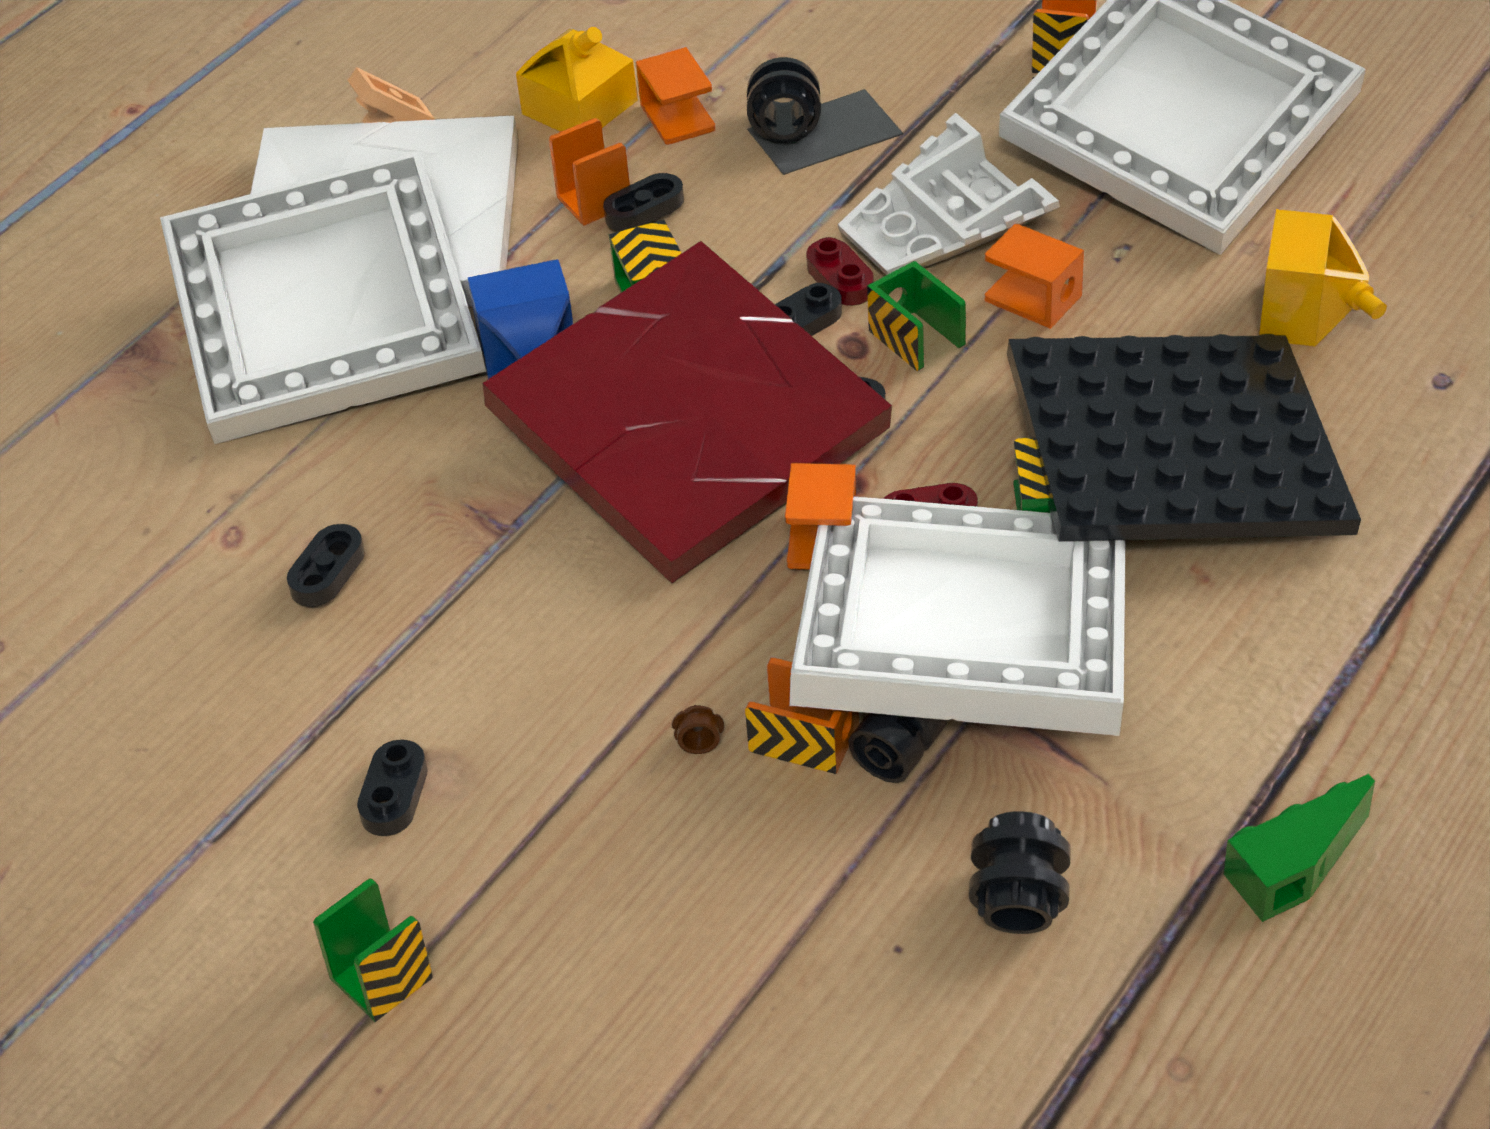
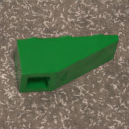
(1294, 852)

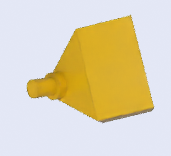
(576, 81)
(1313, 278)

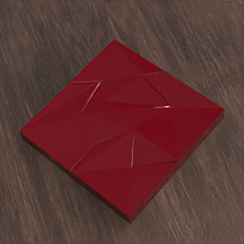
(685, 408)

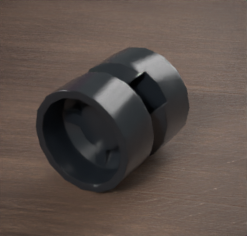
(892, 744)

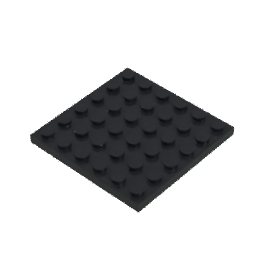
(1179, 438)

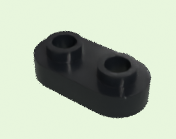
(643, 201)
(813, 307)
(325, 565)
(395, 776)

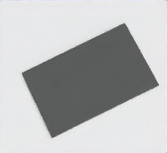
(842, 128)

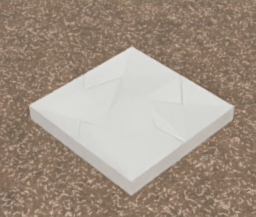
(1182, 110)
(466, 162)
(319, 297)
(963, 619)

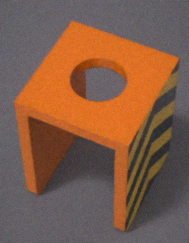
(1056, 26)
(797, 733)

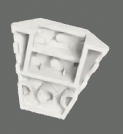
(942, 204)

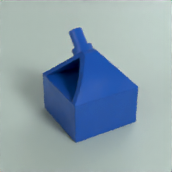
(518, 311)

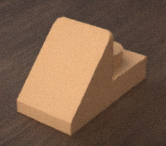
(385, 100)

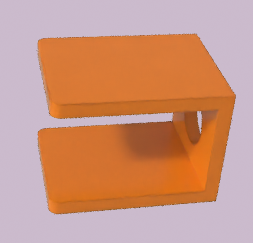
(670, 92)
(586, 170)
(1035, 275)
(816, 497)

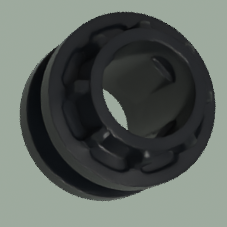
(783, 120)
(1020, 872)

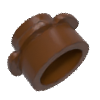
(697, 729)

